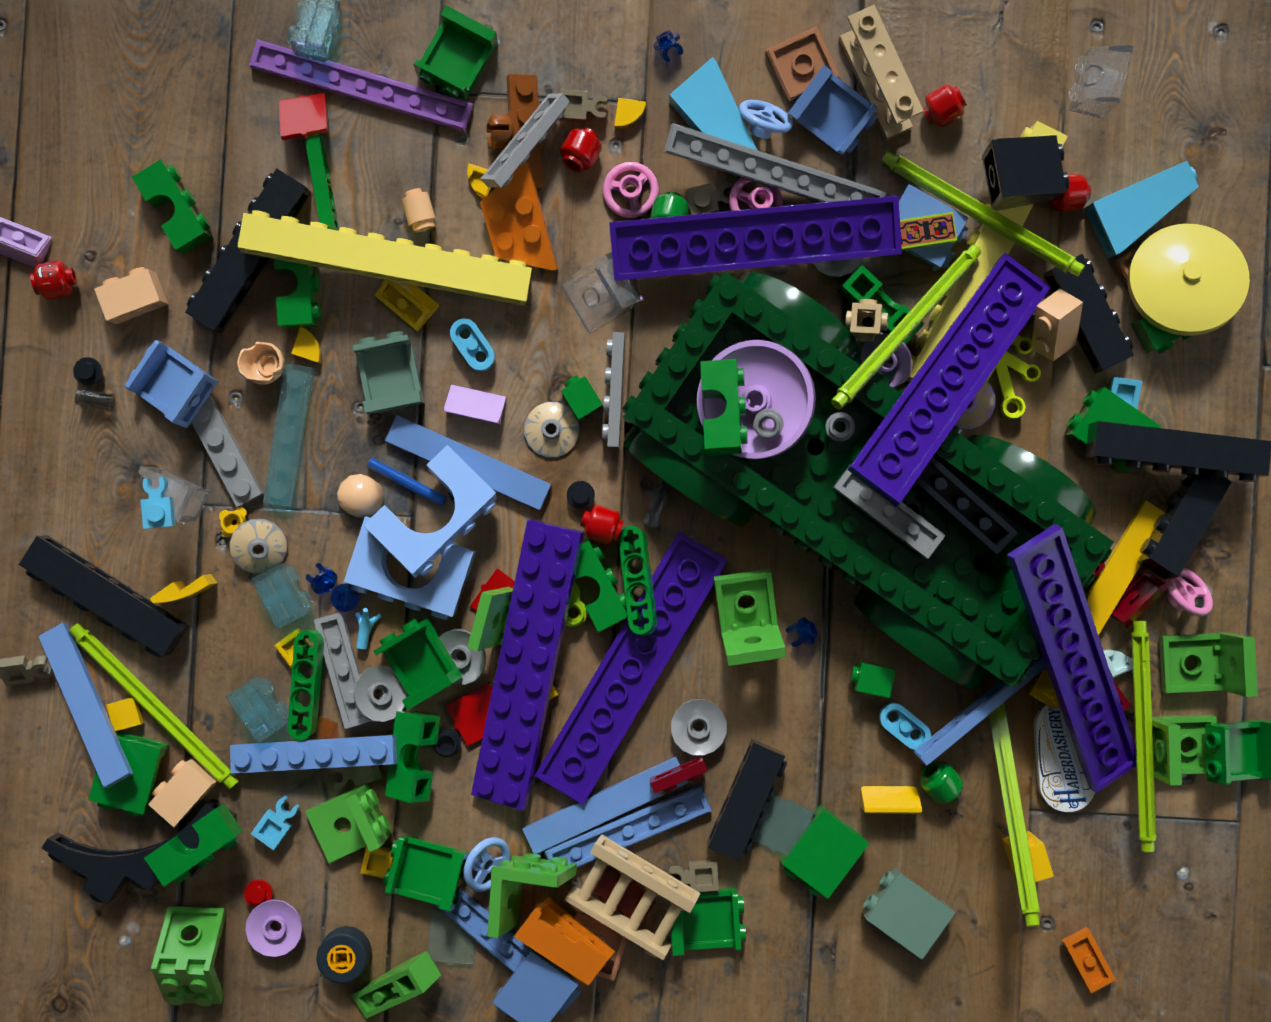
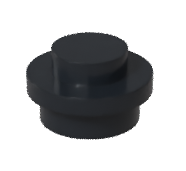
(88, 371)
(580, 494)
(447, 743)

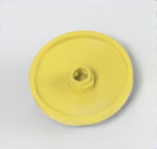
(1188, 279)

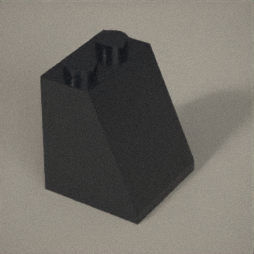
(1024, 171)

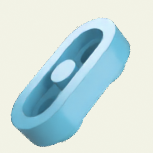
(473, 345)
(904, 725)

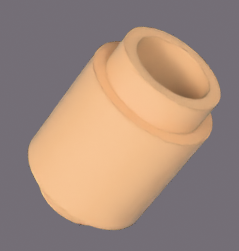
(418, 210)

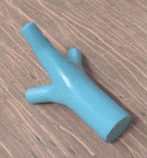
(365, 626)

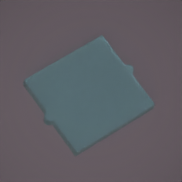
(782, 824)
(449, 941)

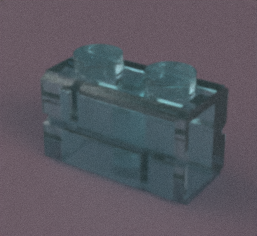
(315, 28)
(283, 595)
(259, 708)

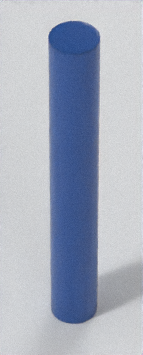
(406, 481)

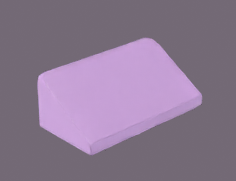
(23, 243)
(475, 404)

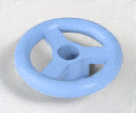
(764, 121)
(482, 862)

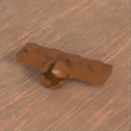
(521, 105)

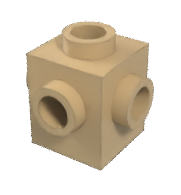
(866, 309)

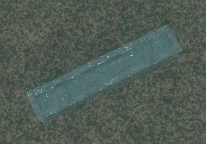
(288, 435)

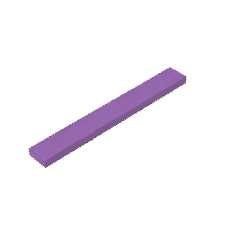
(362, 86)

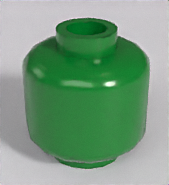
(669, 205)
(941, 782)

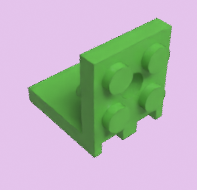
(491, 619)
(751, 631)
(1223, 663)
(1168, 757)
(366, 819)
(507, 886)
(184, 967)

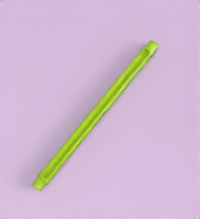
(983, 214)
(908, 324)
(153, 706)
(1143, 736)
(1014, 817)

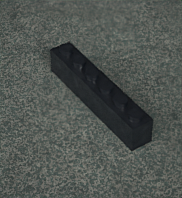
(235, 271)
(1179, 450)
(103, 595)

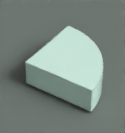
(1118, 662)

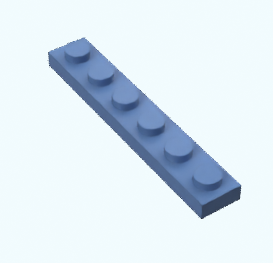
(313, 754)

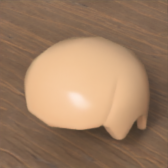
(261, 363)
(360, 496)

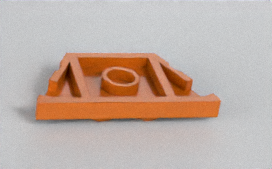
(518, 222)

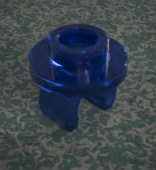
(666, 41)
(323, 581)
(345, 598)
(806, 630)

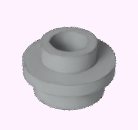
(848, 423)
(762, 430)

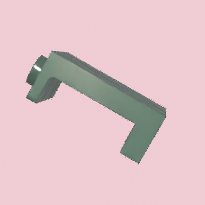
(388, 373)
(907, 912)

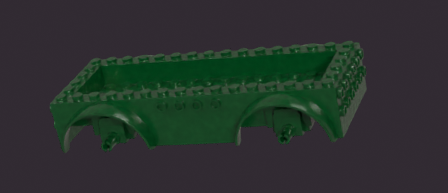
(934, 607)

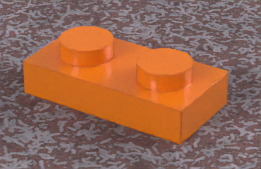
(1088, 960)

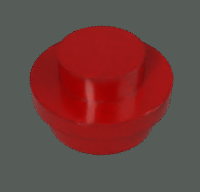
(258, 892)

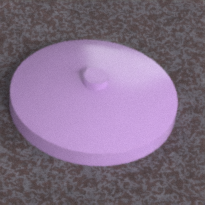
(772, 381)

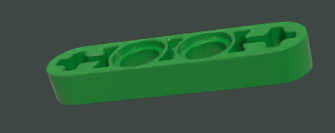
(321, 181)
(633, 581)
(300, 683)

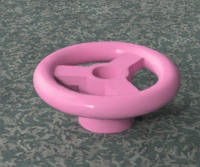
(609, 184)
(764, 193)
(1183, 595)

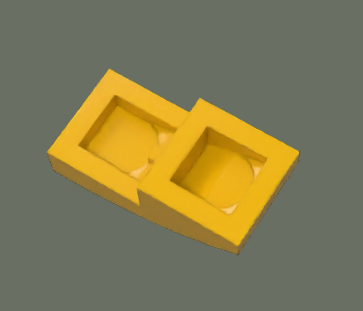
(179, 591)

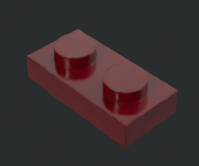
(1138, 597)
(668, 780)

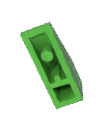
(397, 985)

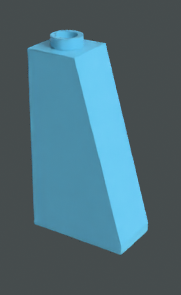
(710, 107)
(1135, 209)

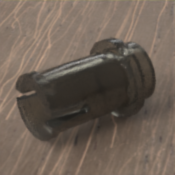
(94, 399)

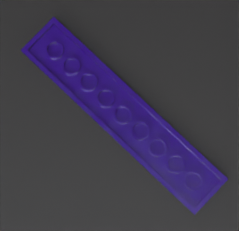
(756, 238)
(948, 380)
(1074, 656)
(527, 663)
(630, 671)

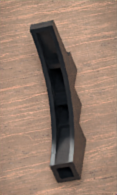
(111, 869)

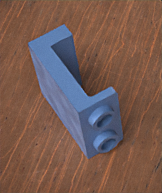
(833, 111)
(915, 204)
(171, 383)
(535, 990)

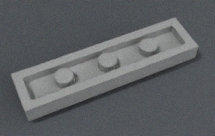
(529, 135)
(614, 378)
(226, 454)
(898, 520)
(341, 666)

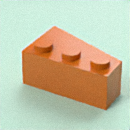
(564, 941)

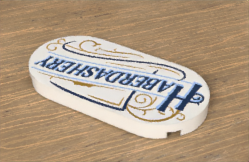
(1057, 763)

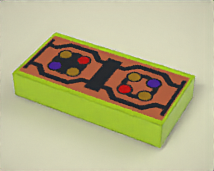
(928, 231)

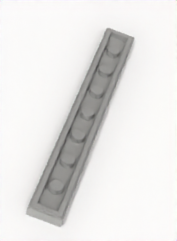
(763, 167)

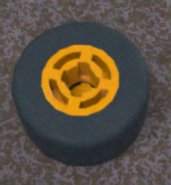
(343, 944)

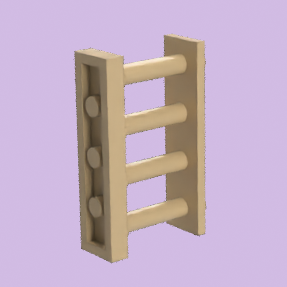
(880, 72)
(656, 883)

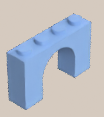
(418, 550)
(442, 595)

